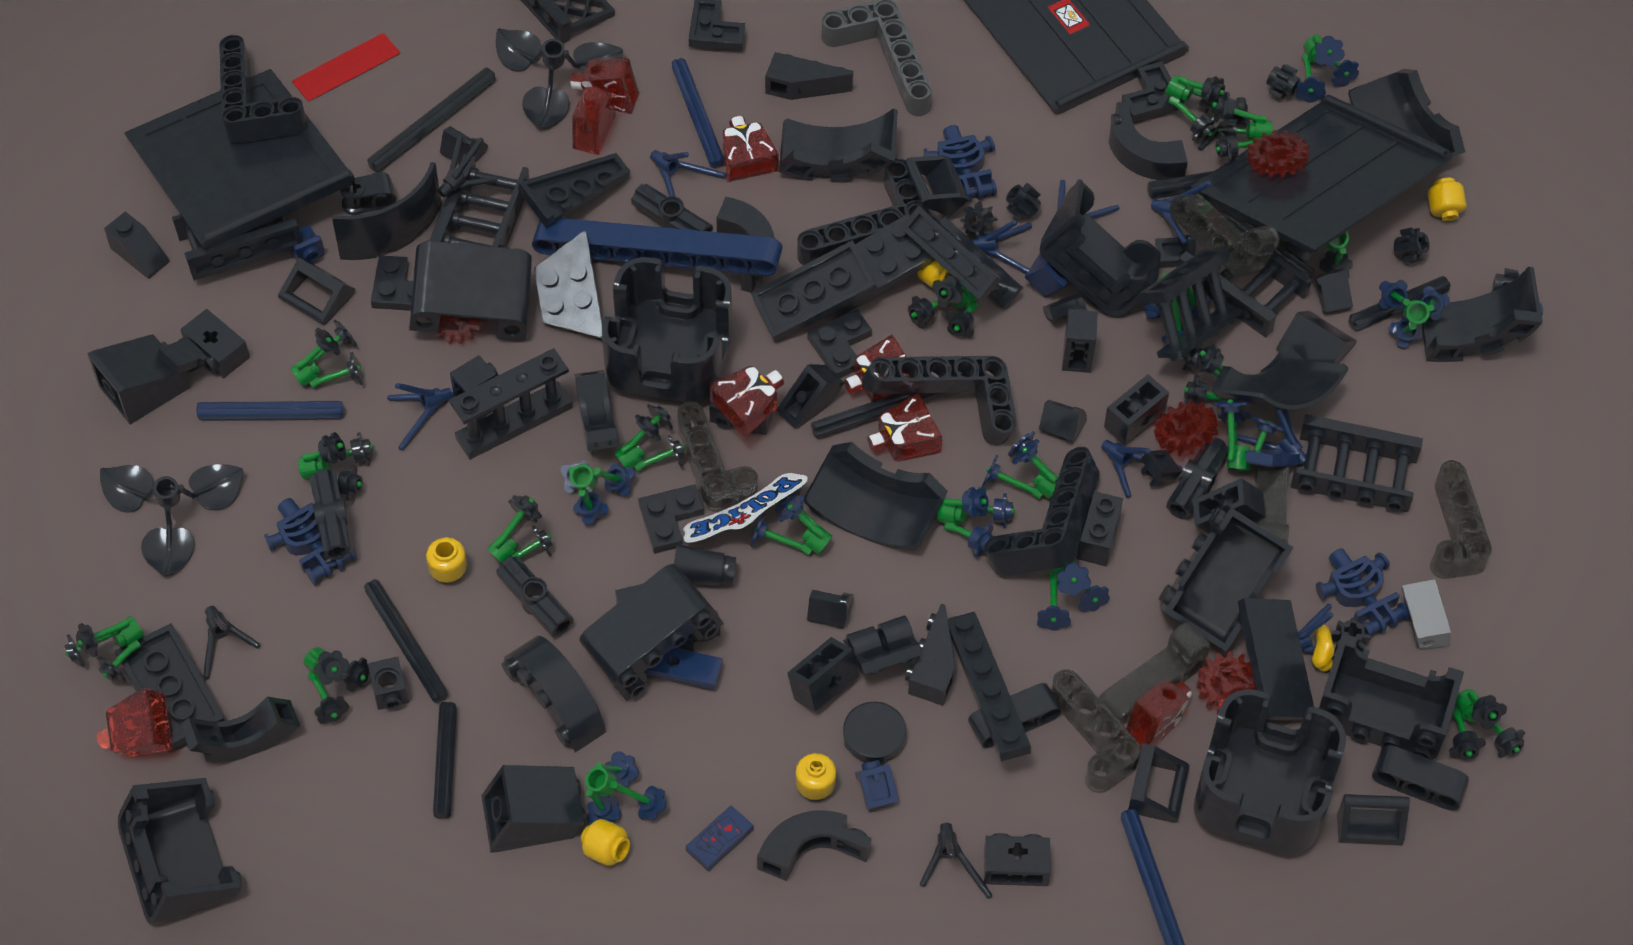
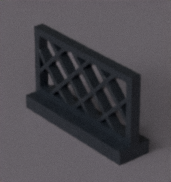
(555, 18)

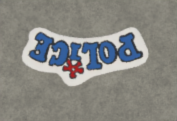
(745, 511)

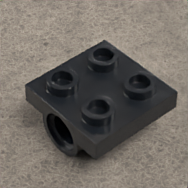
(883, 646)

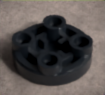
(874, 732)

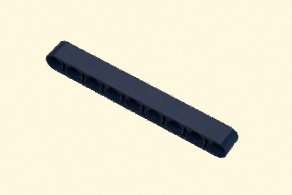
(673, 246)

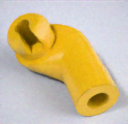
(1323, 650)

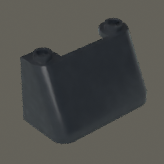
(1094, 259)
(174, 849)

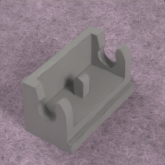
(1427, 614)

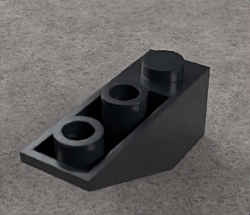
(802, 78)
(935, 668)

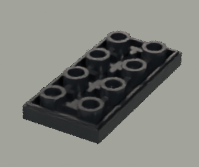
(1276, 656)

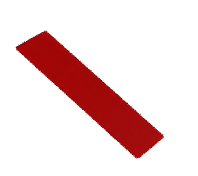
(345, 67)

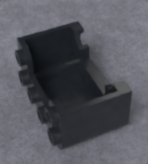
(1388, 702)

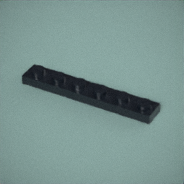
(988, 687)

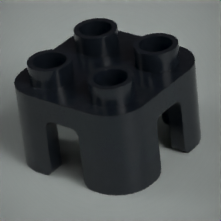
(667, 339)
(1268, 779)

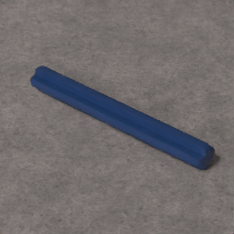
(697, 113)
(270, 410)
(1151, 878)

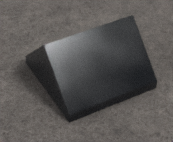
(1316, 339)

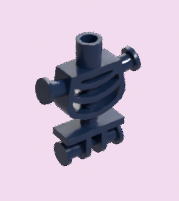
(968, 159)
(301, 537)
(1353, 591)

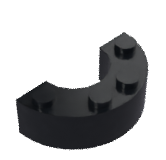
(558, 689)

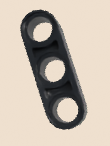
(1033, 705)
(1420, 777)

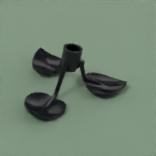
(520, 47)
(162, 548)

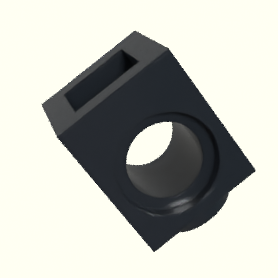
(384, 673)

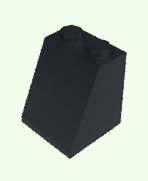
(136, 377)
(532, 806)

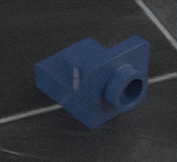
(311, 247)
(877, 784)

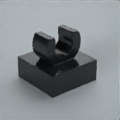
(1161, 466)

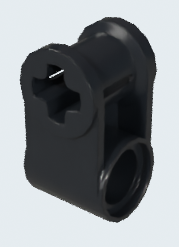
(370, 192)

